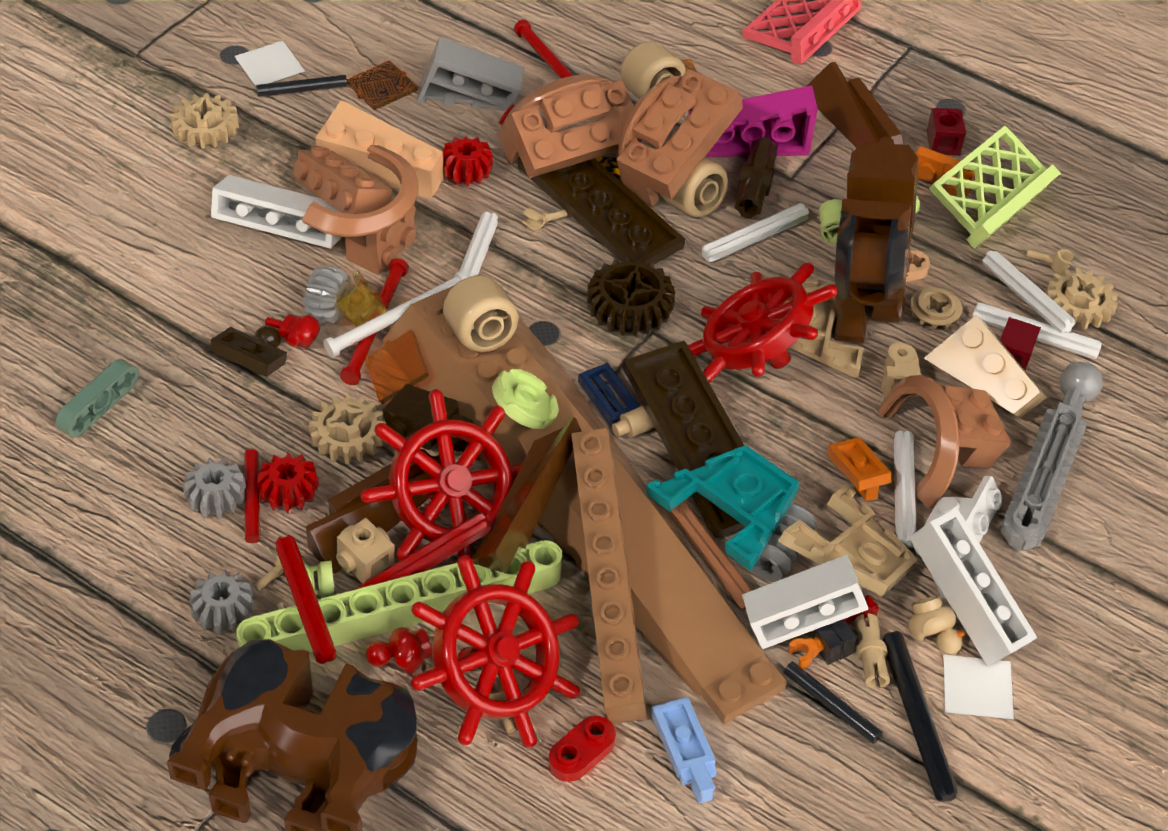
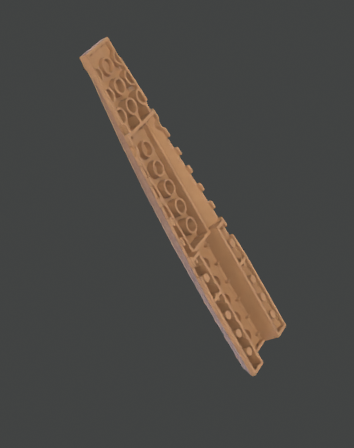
(670, 590)

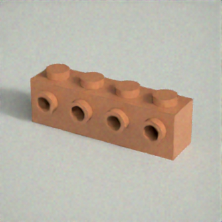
(339, 181)

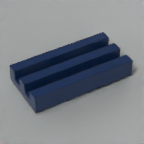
(597, 397)

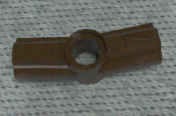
(756, 177)

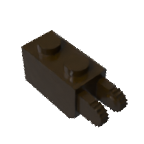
(412, 410)

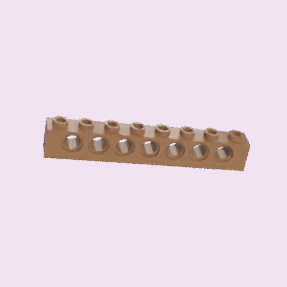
(609, 577)

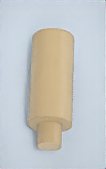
(633, 423)

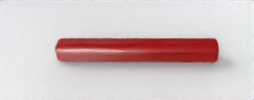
(435, 551)
(305, 600)

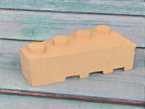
(352, 131)

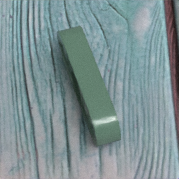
(97, 398)

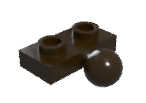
(255, 352)

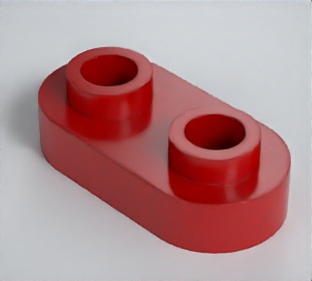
(585, 746)

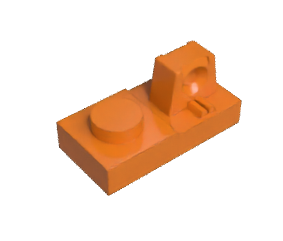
(935, 165)
(860, 466)

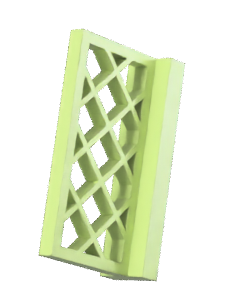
(1004, 207)

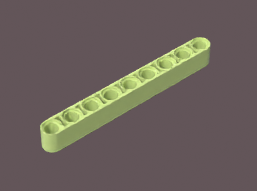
(384, 598)

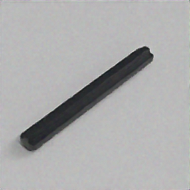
(920, 717)

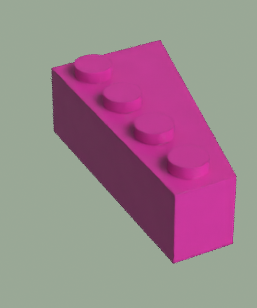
(782, 116)

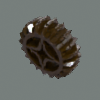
(630, 296)

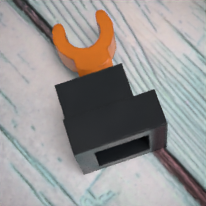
(830, 641)

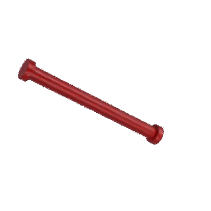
(523, 29)
(351, 373)

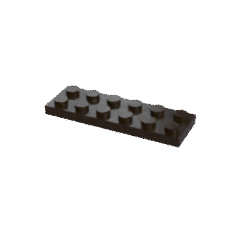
(610, 212)
(685, 416)

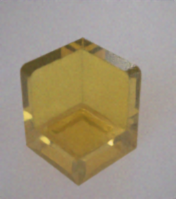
(361, 302)

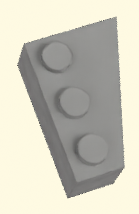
(469, 77)

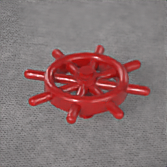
(768, 326)
(450, 480)
(495, 651)

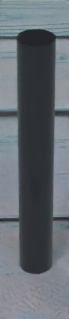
(301, 85)
(833, 702)

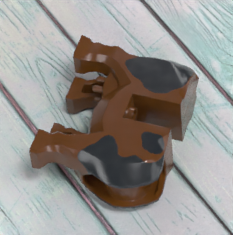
(875, 236)
(260, 721)

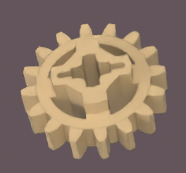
(204, 120)
(1082, 297)
(346, 428)

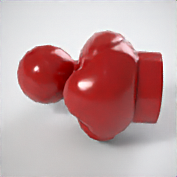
(406, 648)

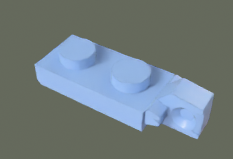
(686, 746)

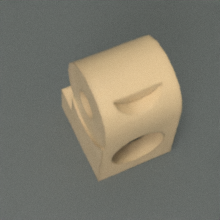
(899, 364)

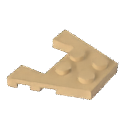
(833, 354)
(875, 554)

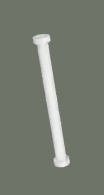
(335, 345)

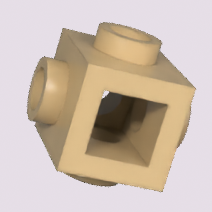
(364, 550)

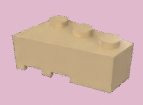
(984, 363)

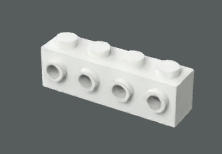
(268, 209)
(972, 587)

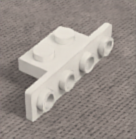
(976, 510)

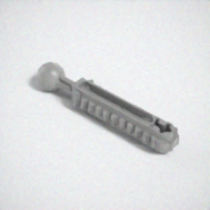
(1050, 459)

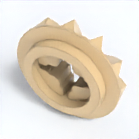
(940, 299)

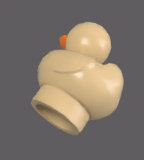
(932, 618)

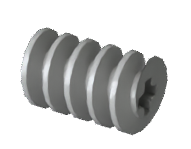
(777, 558)

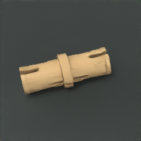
(871, 651)

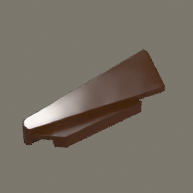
(852, 107)
(527, 498)
(349, 509)

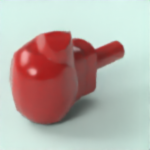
(297, 330)

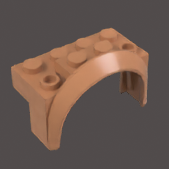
(564, 104)
(653, 118)

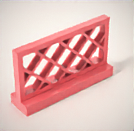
(805, 38)

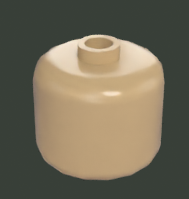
(648, 66)
(702, 190)
(480, 313)

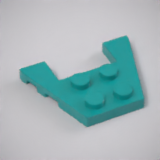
(744, 488)

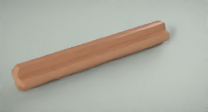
(711, 552)

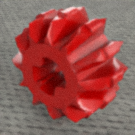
(467, 160)
(287, 482)

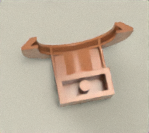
(379, 235)
(965, 430)

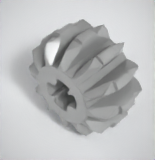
(322, 292)
(214, 488)
(221, 601)

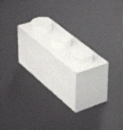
(804, 602)

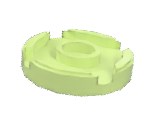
(525, 398)

